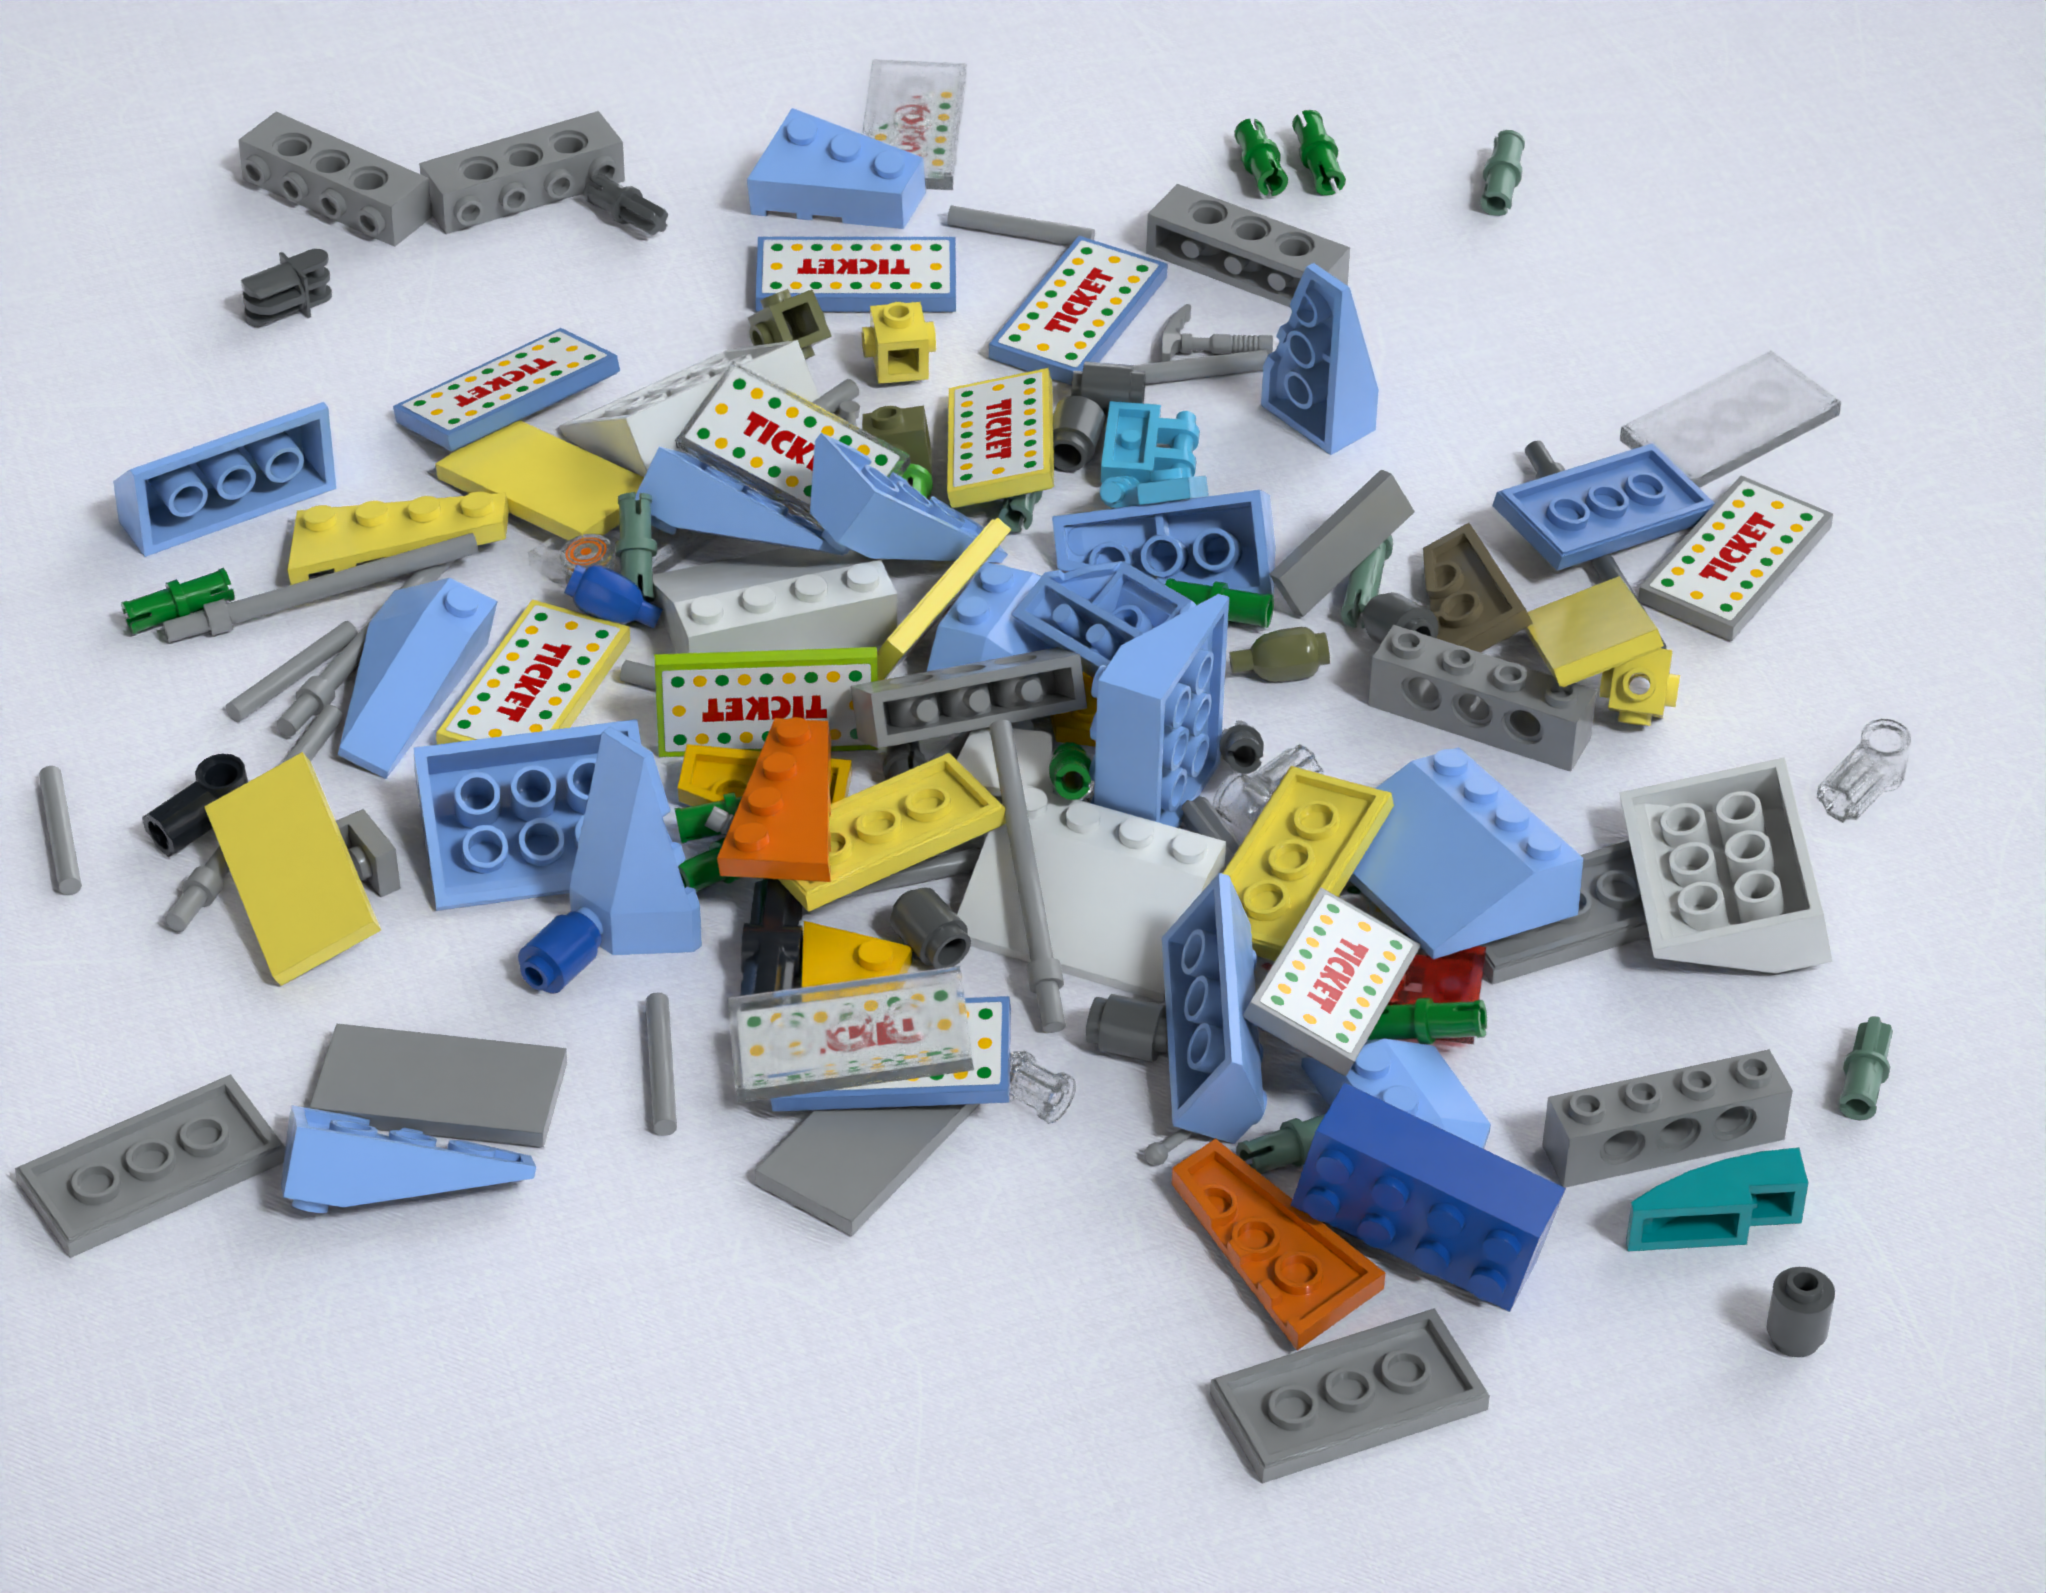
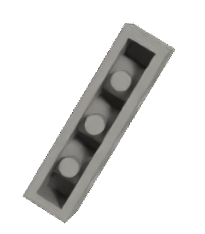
(522, 171)
(335, 178)
(1238, 245)
(968, 697)
(1481, 698)
(1666, 1118)

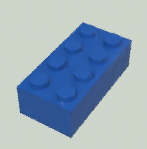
(1427, 1196)

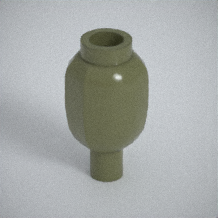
(1283, 655)

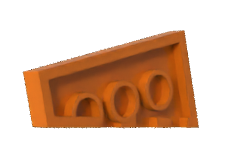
(785, 808)
(1285, 1256)

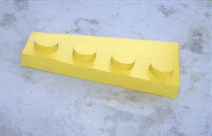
(365, 532)

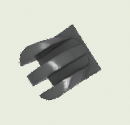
(287, 287)

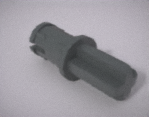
(626, 205)
(1242, 747)

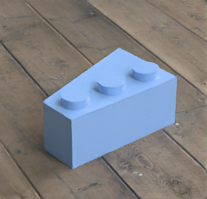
(835, 173)

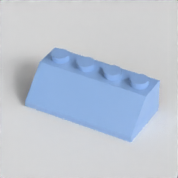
(227, 480)
(1210, 1043)

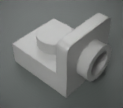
(370, 852)

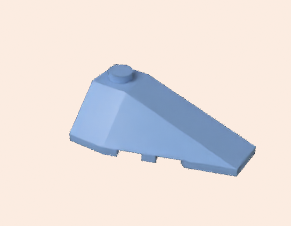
(1321, 368)
(710, 502)
(883, 514)
(1184, 540)
(410, 666)
(626, 860)
(348, 1164)

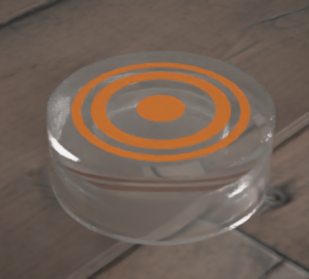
(587, 551)

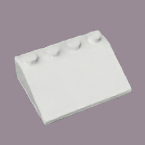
(653, 416)
(778, 602)
(1727, 870)
(1105, 888)

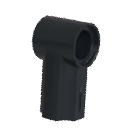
(184, 815)

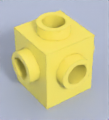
(899, 342)
(1641, 708)

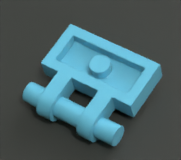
(1133, 439)
(1164, 487)

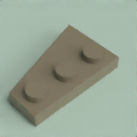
(1470, 592)

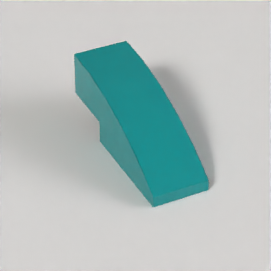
(1720, 1202)

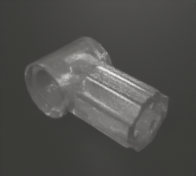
(1869, 770)
(1245, 796)

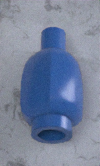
(610, 596)

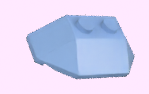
(1097, 609)
(981, 620)
(1411, 1079)

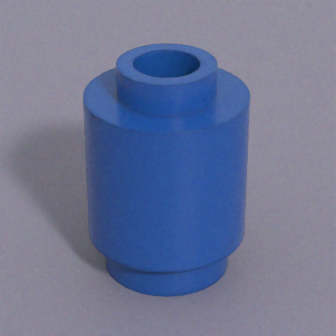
(559, 952)

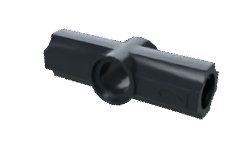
(771, 940)

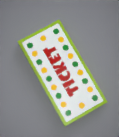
(737, 695)

